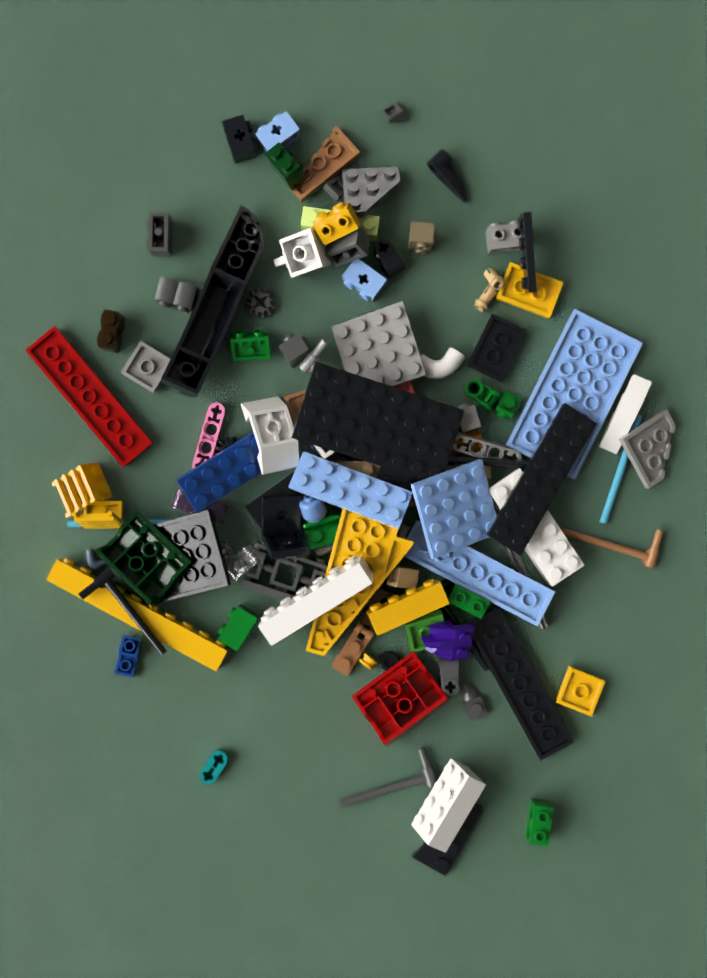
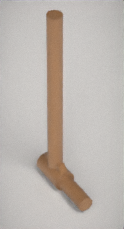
(649, 556)

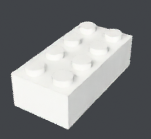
(448, 805)

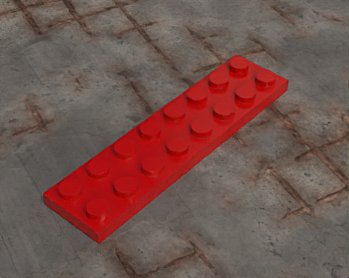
(89, 396)

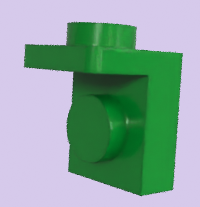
(507, 406)

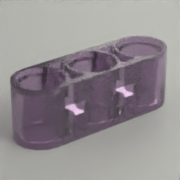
(181, 503)

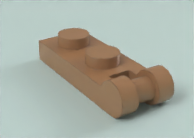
(352, 649)

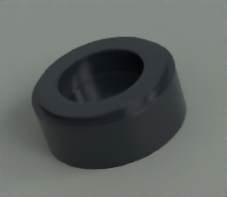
(388, 660)

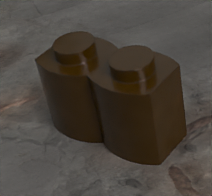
(112, 326)

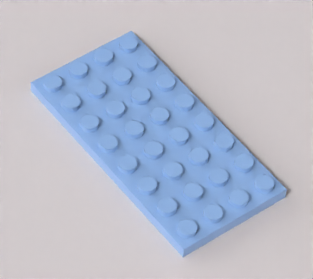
(582, 372)

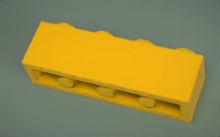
(407, 607)

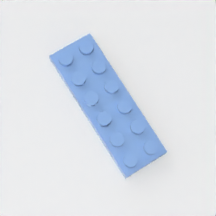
(350, 490)

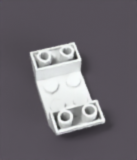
(273, 434)

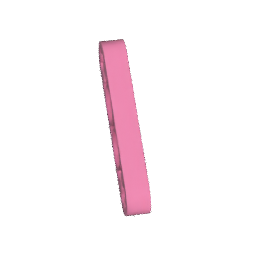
(205, 437)

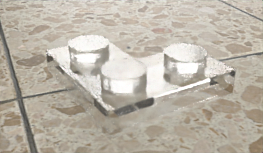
(239, 562)

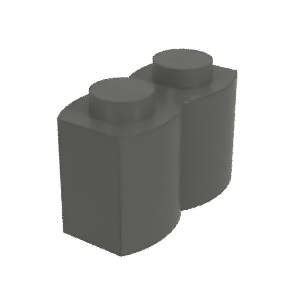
(176, 294)

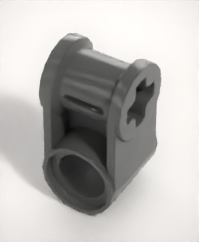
(448, 672)

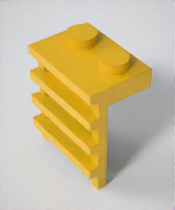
(89, 483)
(101, 515)

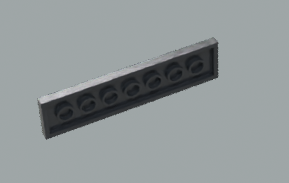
(541, 479)
(520, 684)

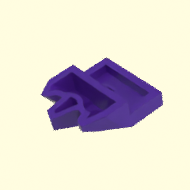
(449, 640)

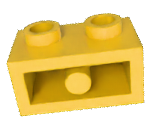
(336, 223)

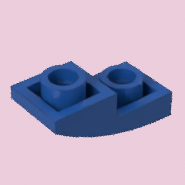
(128, 656)

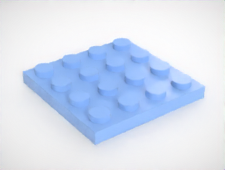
(454, 508)

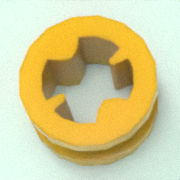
(368, 661)

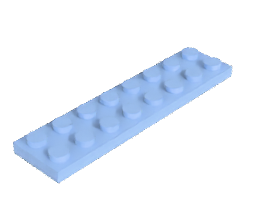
(484, 577)

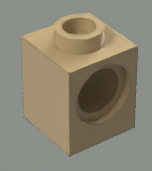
(403, 577)

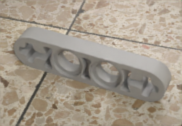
(486, 448)

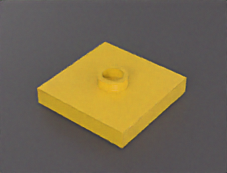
(580, 691)

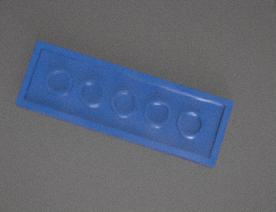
(221, 473)

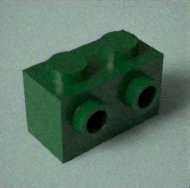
(285, 166)

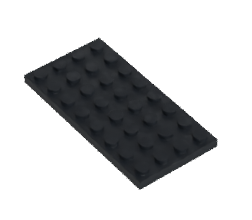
(377, 422)

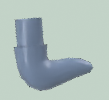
(91, 560)

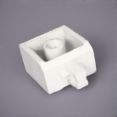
(294, 257)

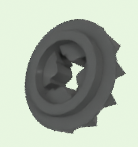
(260, 312)

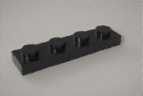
(526, 244)

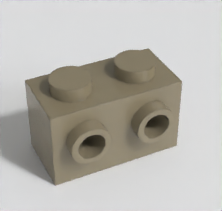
(421, 237)

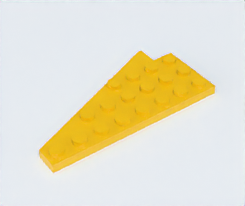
(382, 553)

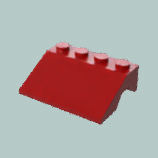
(400, 699)

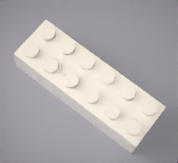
(548, 546)
(316, 599)

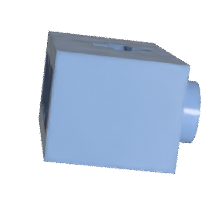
(281, 124)
(359, 270)

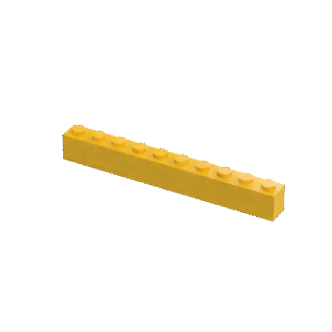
(164, 625)

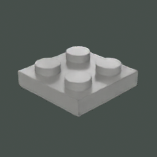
(146, 367)

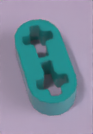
(217, 768)

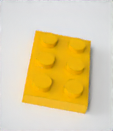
(537, 302)

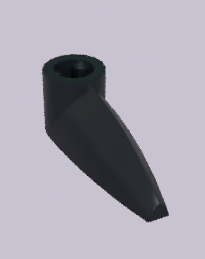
(447, 173)

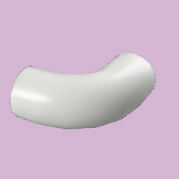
(444, 367)

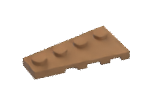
(333, 156)

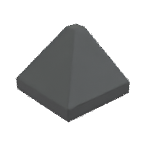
(394, 113)

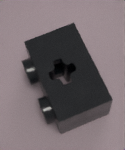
(236, 128)

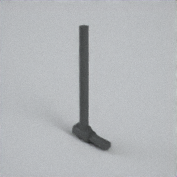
(427, 777)

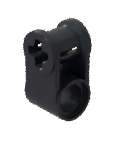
(390, 261)

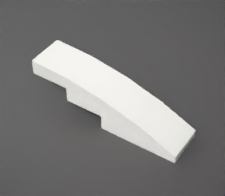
(625, 413)

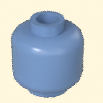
(312, 509)

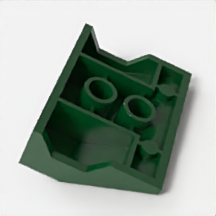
(144, 558)

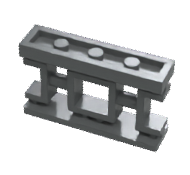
(280, 591)

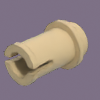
(495, 281)
(482, 303)

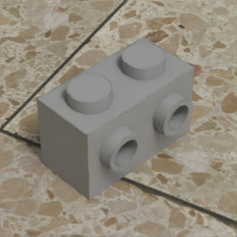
(502, 238)

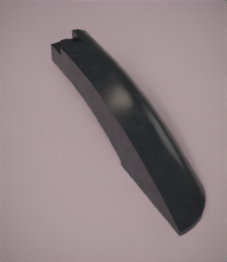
(216, 305)

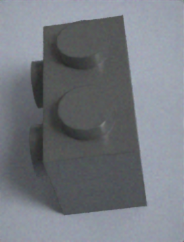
(160, 234)
(348, 248)
(295, 349)

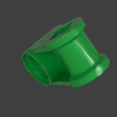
(482, 395)

